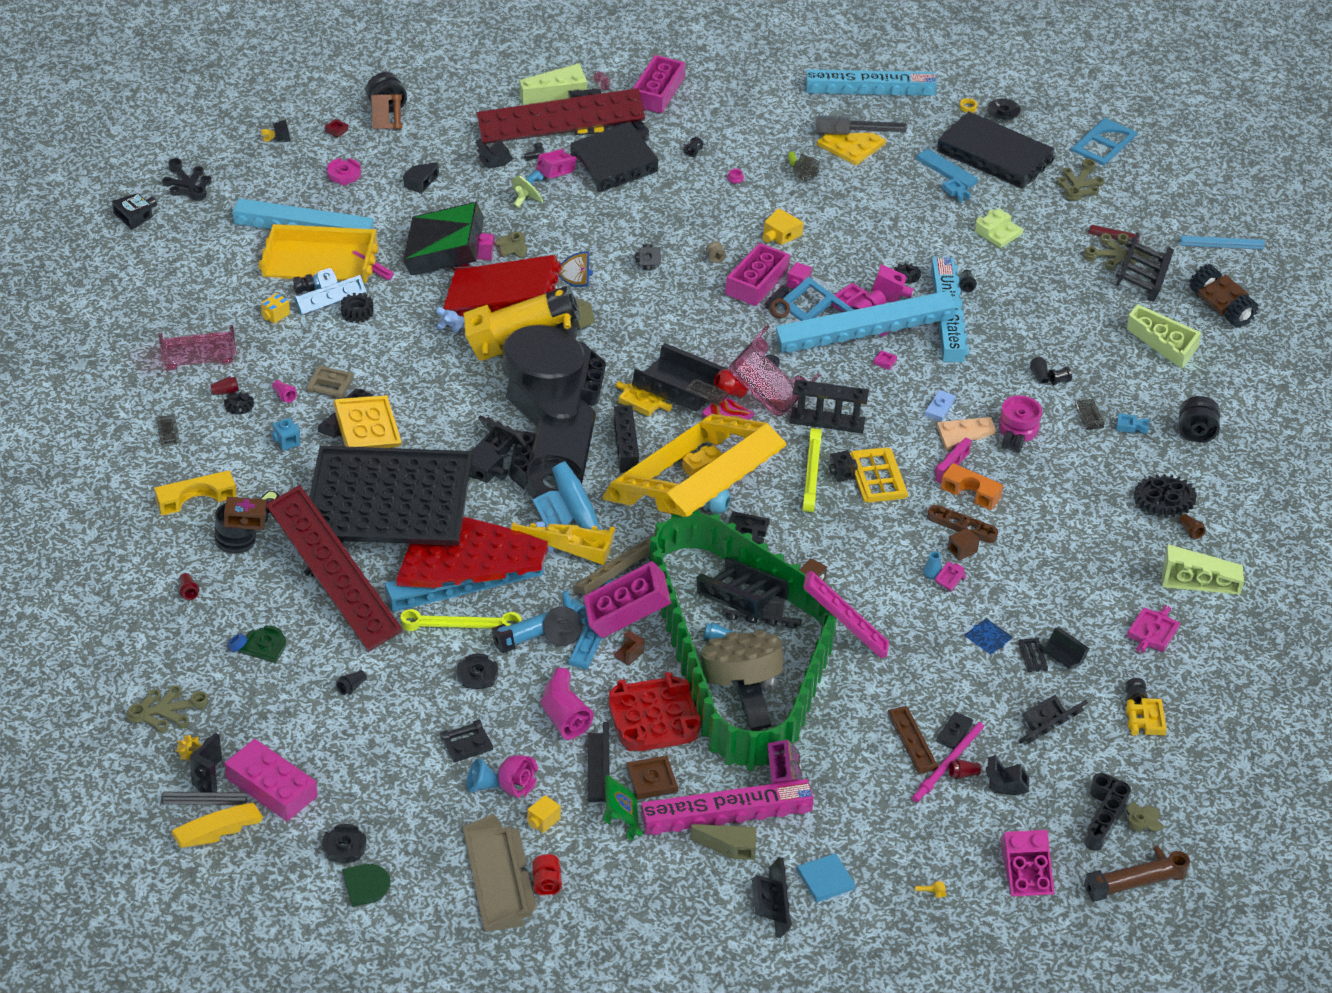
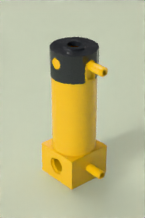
(488, 330)

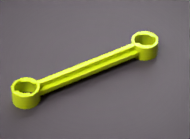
(812, 470)
(454, 621)

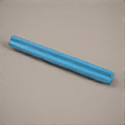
(1222, 242)

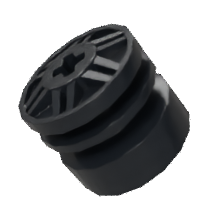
(232, 539)

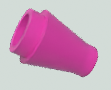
(285, 391)

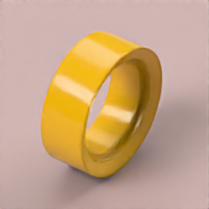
(968, 101)

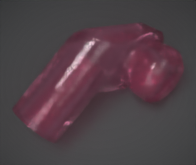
(600, 76)

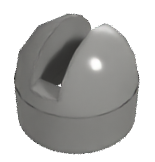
(772, 682)

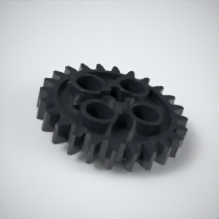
(1178, 498)

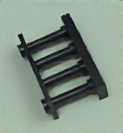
(1160, 268)
(824, 419)
(742, 599)

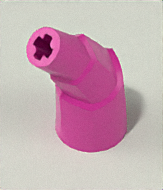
(564, 708)

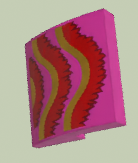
(728, 408)

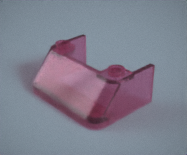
(198, 349)
(764, 377)

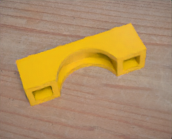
(172, 496)

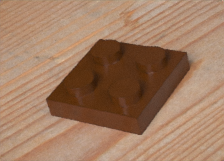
(652, 777)

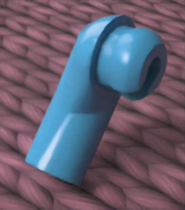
(536, 175)

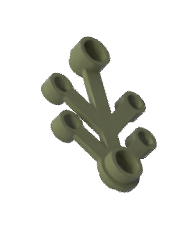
(1073, 192)
(1118, 252)
(142, 712)

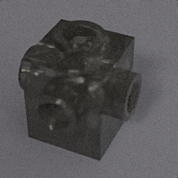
(806, 167)

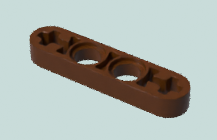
(963, 522)

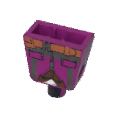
(784, 765)

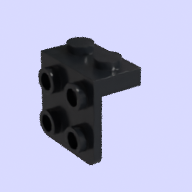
(203, 764)

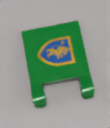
(621, 804)

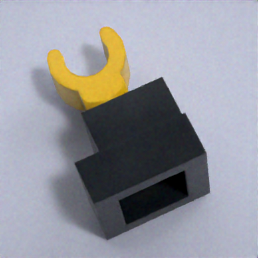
(280, 132)

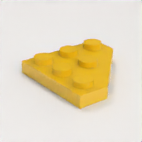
(852, 147)

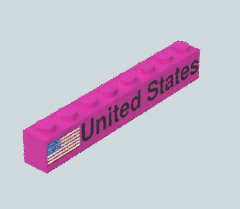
(727, 806)

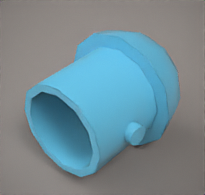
(718, 504)

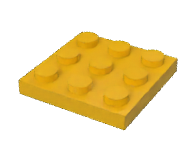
(367, 422)

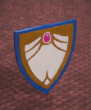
(576, 270)

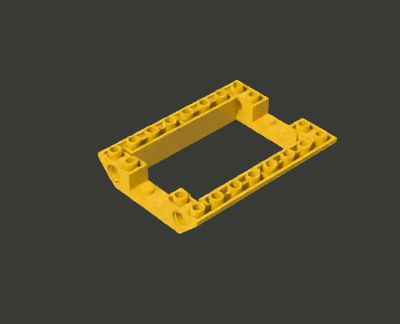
(684, 498)

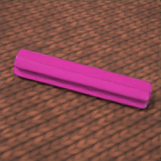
(377, 268)

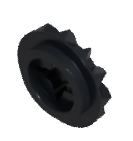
(914, 272)
(244, 406)

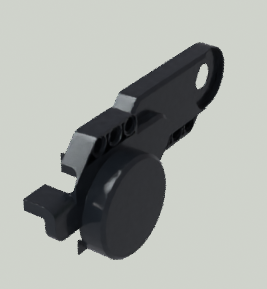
(552, 385)

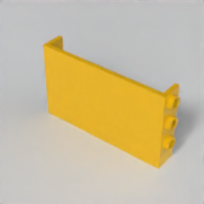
(310, 249)

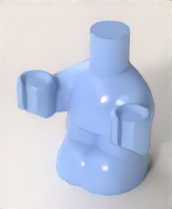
(449, 318)

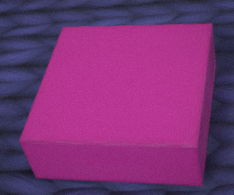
(885, 360)

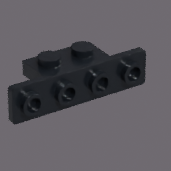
(501, 437)
(772, 614)
(1045, 715)
(772, 897)

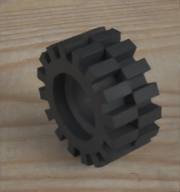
(351, 314)

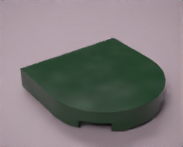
(265, 644)
(366, 883)

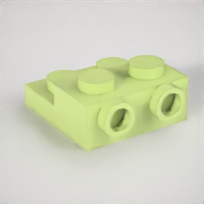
(997, 228)

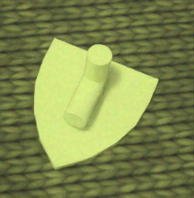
(524, 189)

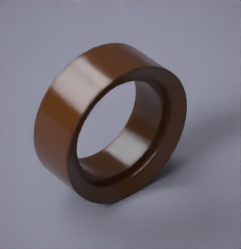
(774, 313)

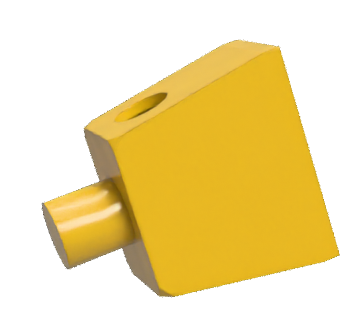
(782, 227)

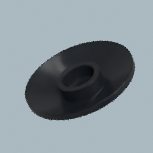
(1004, 108)

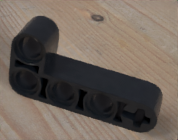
(1114, 800)

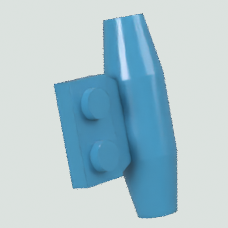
(568, 502)

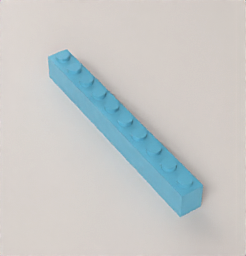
(865, 322)

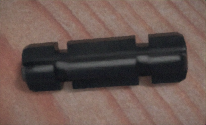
(780, 293)

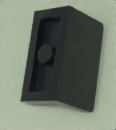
(1065, 648)

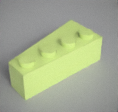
(552, 85)
(1164, 334)
(1200, 572)

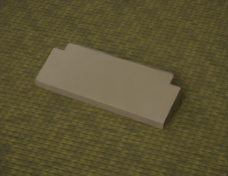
(496, 866)

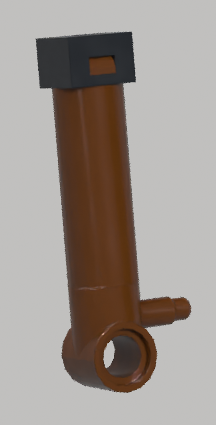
(1165, 868)

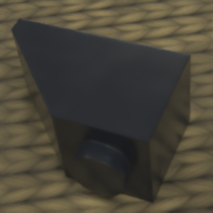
(421, 176)

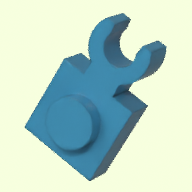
(956, 188)
(1130, 423)

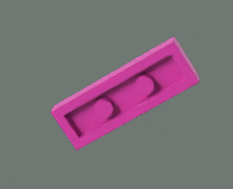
(959, 453)

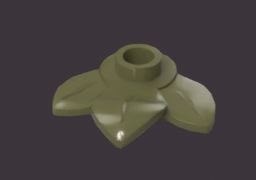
(509, 244)
(1142, 818)

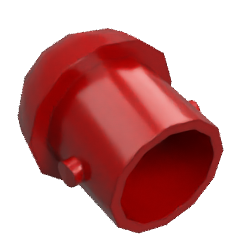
(727, 382)

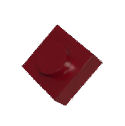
(336, 128)

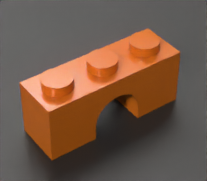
(959, 479)

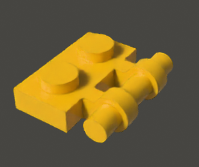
(1152, 716)

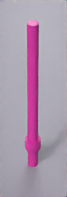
(928, 784)

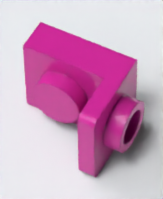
(950, 576)

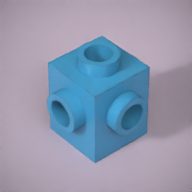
(285, 430)

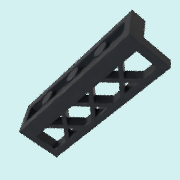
(598, 764)

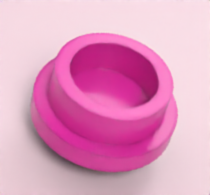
(735, 176)

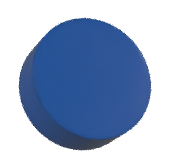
(237, 642)

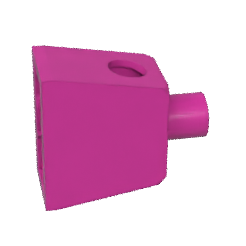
(891, 284)

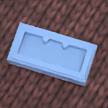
(940, 405)

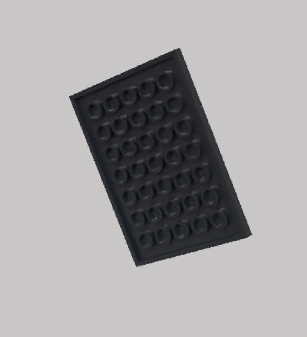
(392, 493)

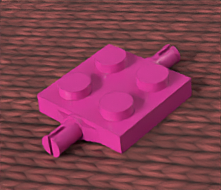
(1153, 629)

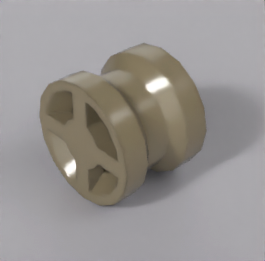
(715, 252)

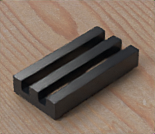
(1037, 667)

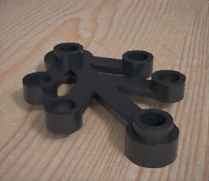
(196, 192)

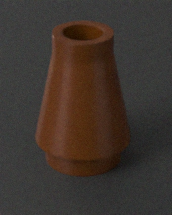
(1193, 527)

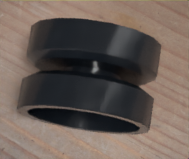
(384, 84)
(1199, 419)

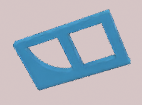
(1104, 126)
(821, 306)

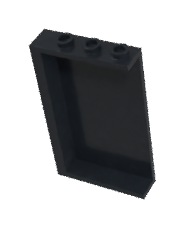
(995, 150)

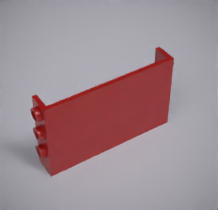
(501, 284)

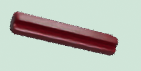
(1099, 230)

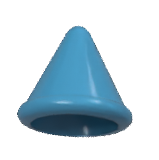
(481, 777)

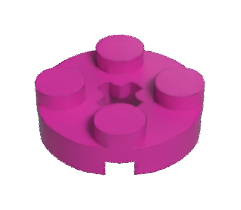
(344, 171)

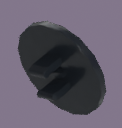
(562, 626)

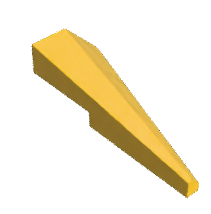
(582, 542)

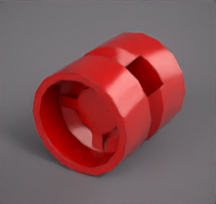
(547, 874)

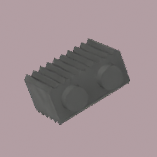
(833, 124)

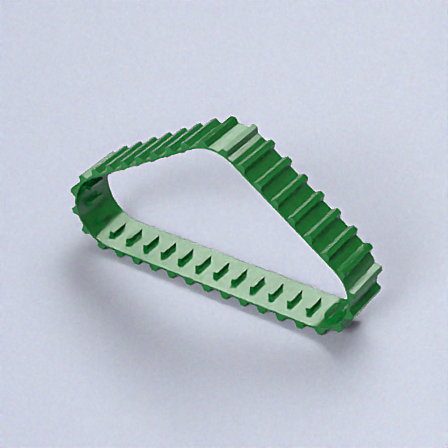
(722, 539)

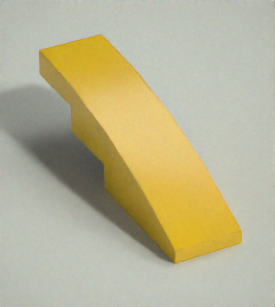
(211, 826)

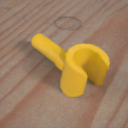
(938, 888)

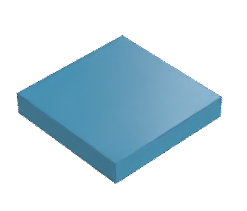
(826, 877)

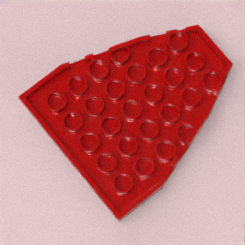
(483, 555)

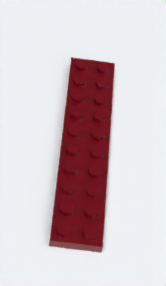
(560, 116)
(334, 568)

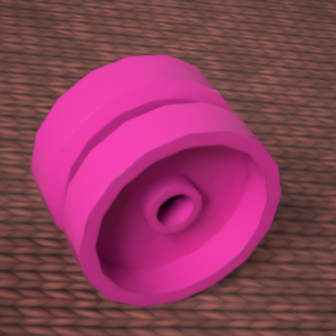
(1020, 416)

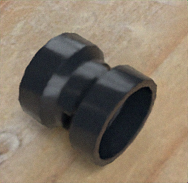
(303, 284)
(1013, 441)
(1136, 689)

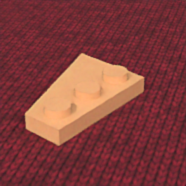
(955, 431)

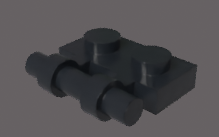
(751, 524)

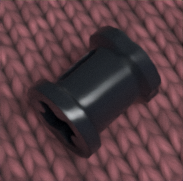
(694, 141)
(1060, 375)

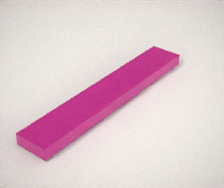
(846, 614)

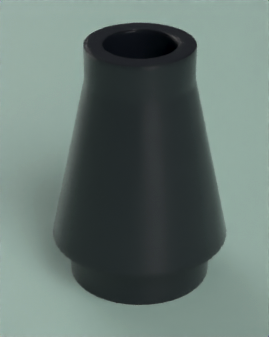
(967, 281)
(1040, 369)
(349, 683)

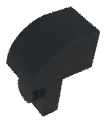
(493, 156)
(1007, 780)

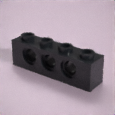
(625, 437)

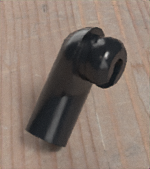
(535, 153)

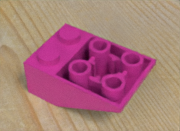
(1027, 862)

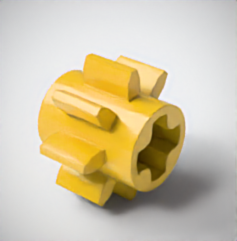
(183, 746)

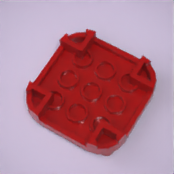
(654, 713)

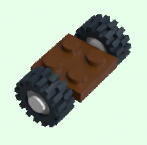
(1224, 295)

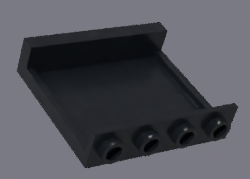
(615, 156)

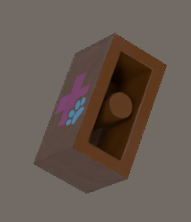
(245, 513)

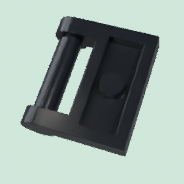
(467, 746)

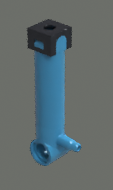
(508, 636)

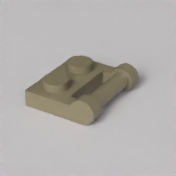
(332, 378)

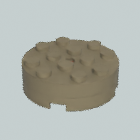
(742, 657)

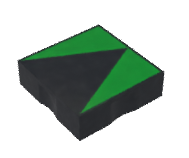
(443, 238)

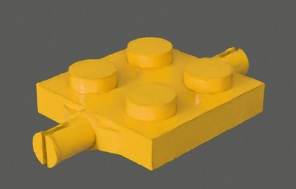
(640, 399)

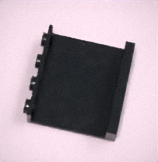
(672, 375)

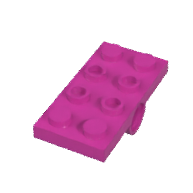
(859, 298)

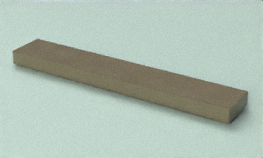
(613, 568)

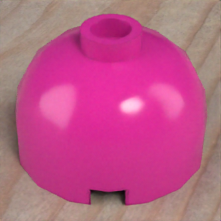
(517, 770)

